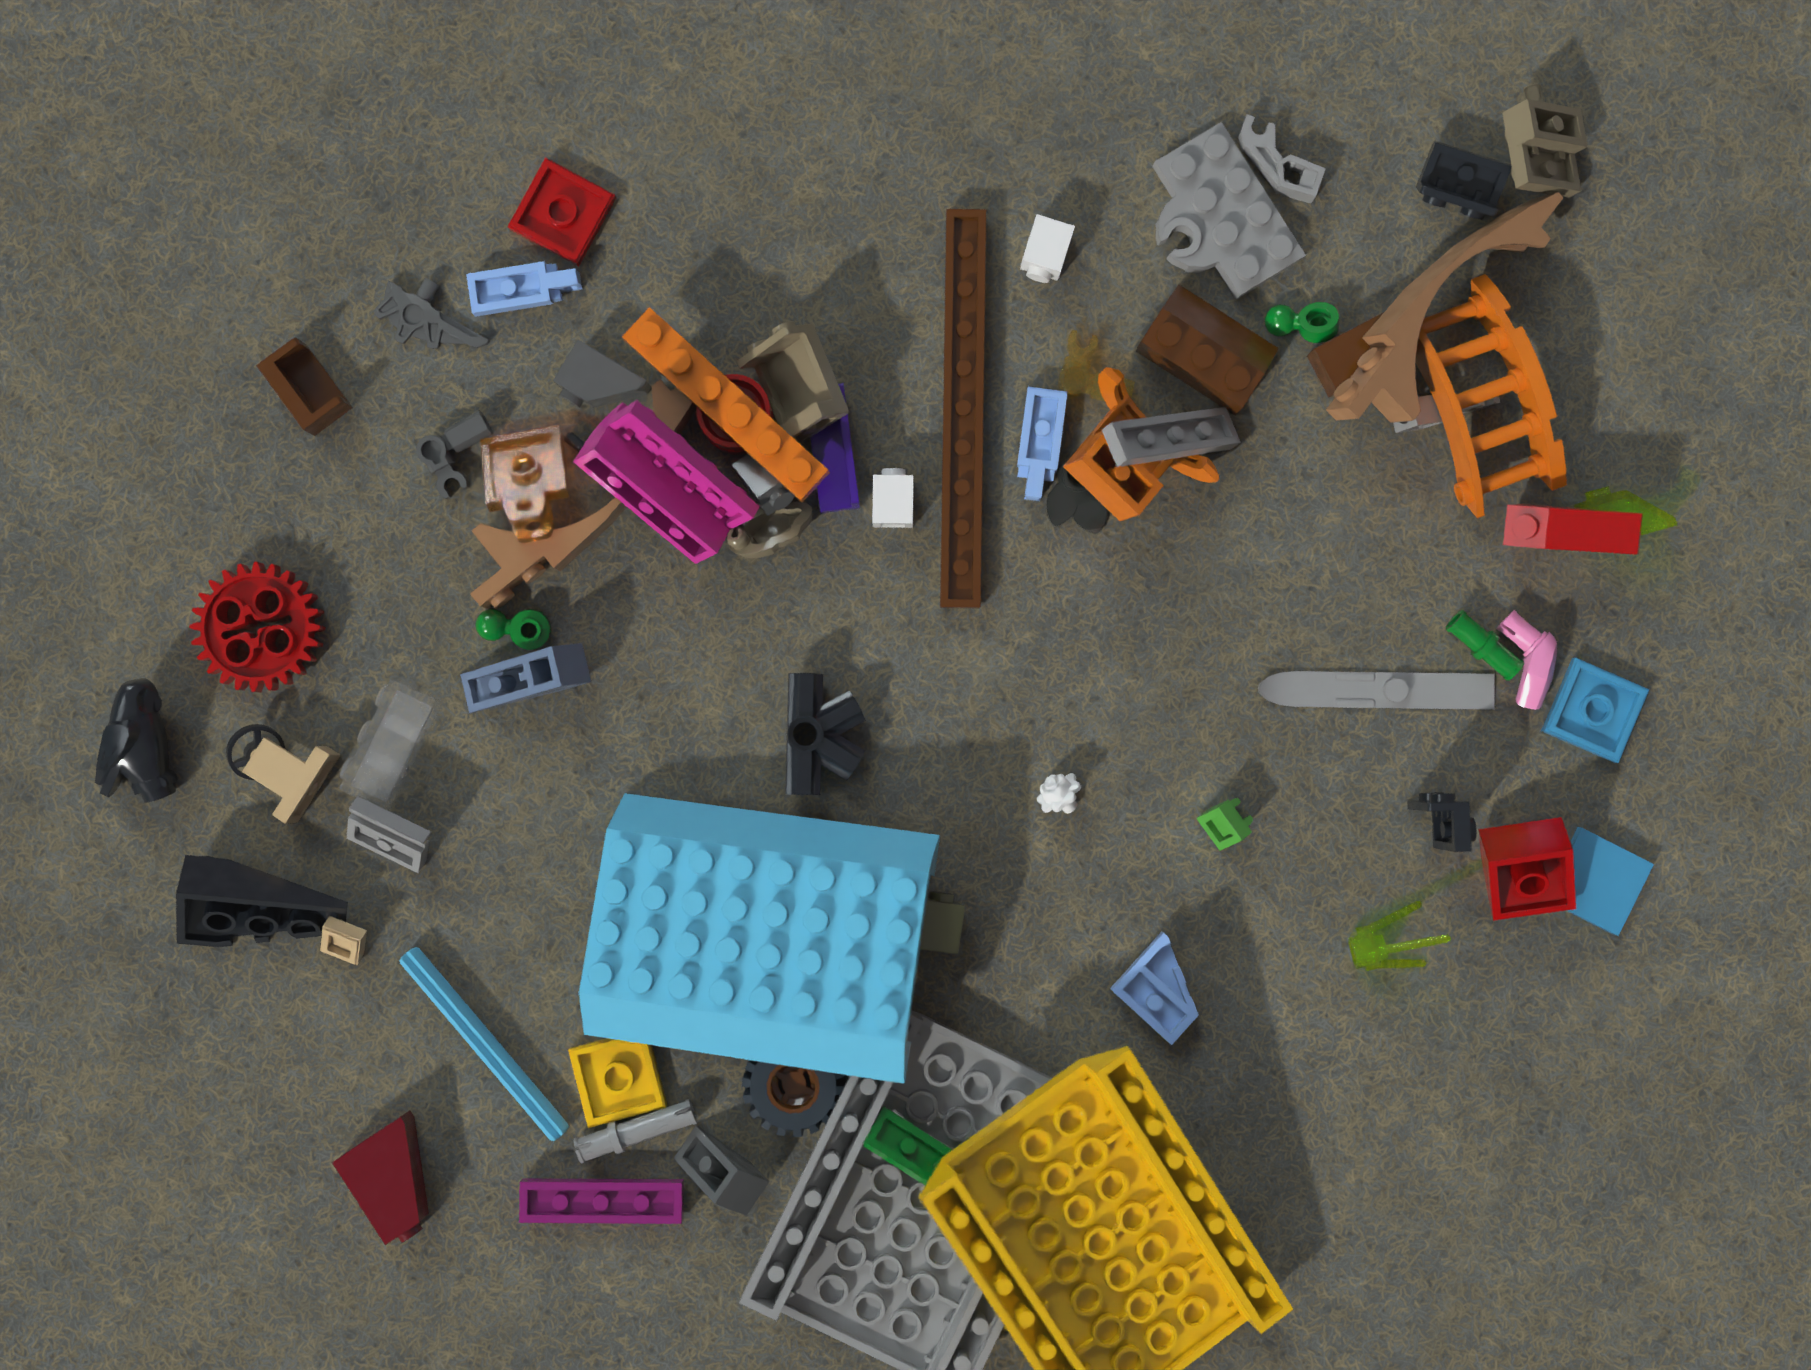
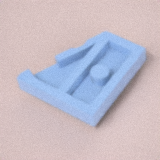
(1158, 990)

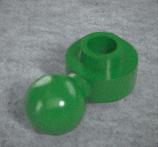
(1315, 322)
(494, 625)

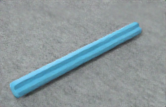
(484, 1043)

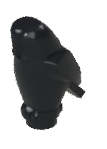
(135, 744)

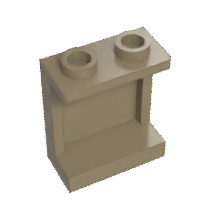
(797, 379)

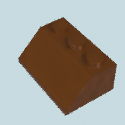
(1207, 350)

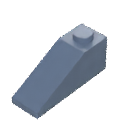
(526, 677)

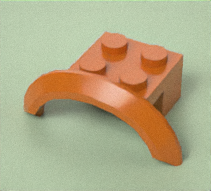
(1129, 488)

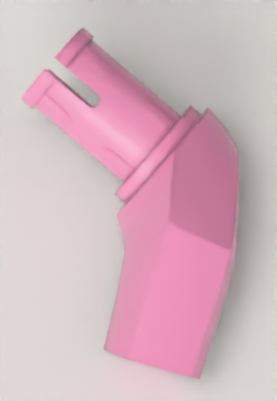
(1539, 659)

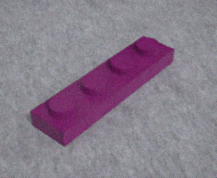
(601, 1201)

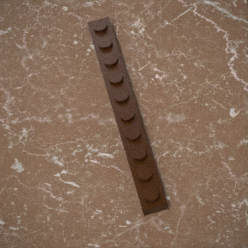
(963, 409)

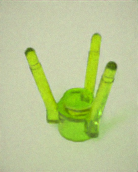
(1371, 950)

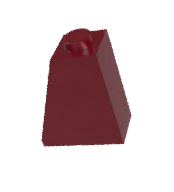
(388, 1179)

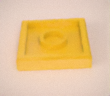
(616, 1080)

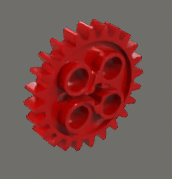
(264, 661)

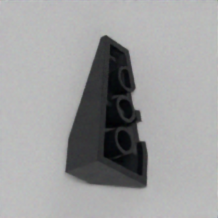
(231, 900)

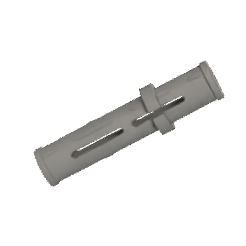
(619, 1136)

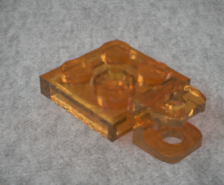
(528, 494)

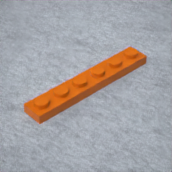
(725, 404)

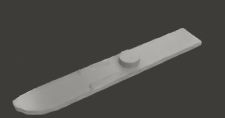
(1380, 690)

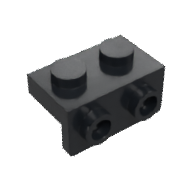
(1462, 180)
(1451, 820)

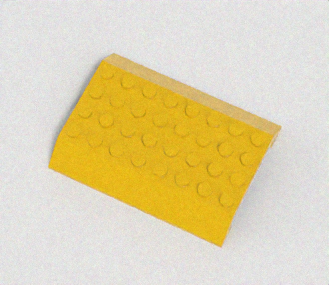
(1100, 1227)

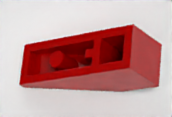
(1572, 529)

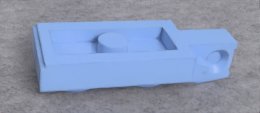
(519, 287)
(1040, 438)

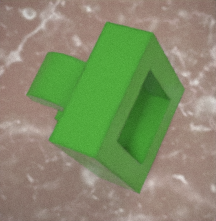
(1225, 824)

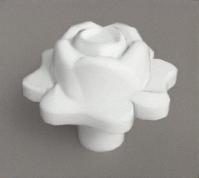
(1059, 793)

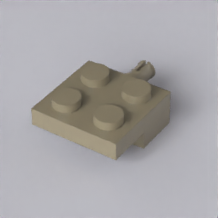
(1544, 144)

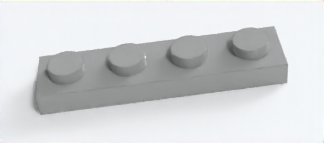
(1170, 436)

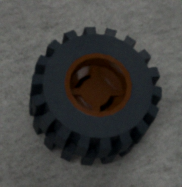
(790, 1096)

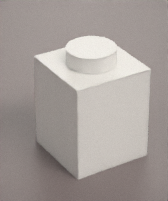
(1046, 249)
(892, 499)

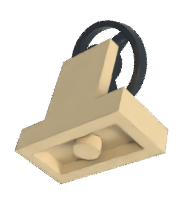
(281, 770)

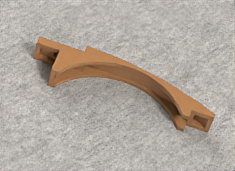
(1388, 368)
(526, 560)

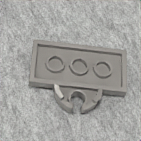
(1222, 214)

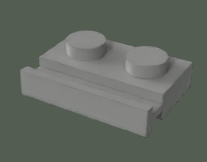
(388, 834)

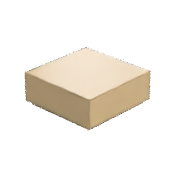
(343, 940)

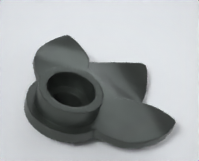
(1076, 502)

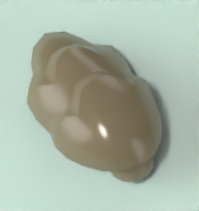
(767, 534)

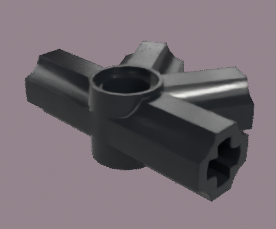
(828, 747)

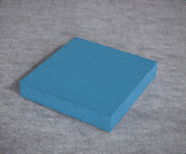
(1595, 710)
(1605, 880)

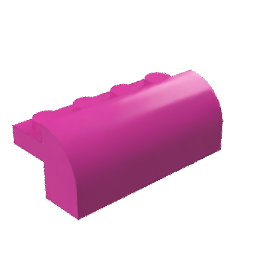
(664, 481)

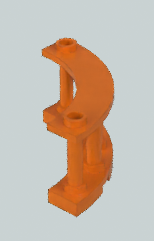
(1523, 378)

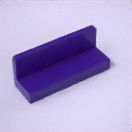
(834, 450)

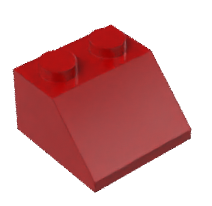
(1528, 868)

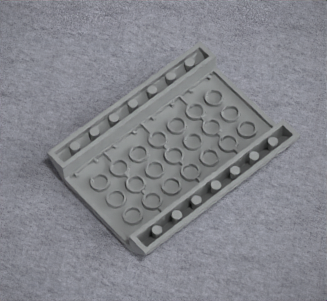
(855, 1238)

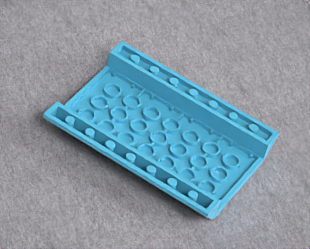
(757, 936)

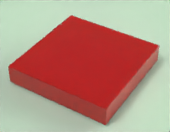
(562, 212)

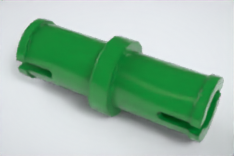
(1484, 645)

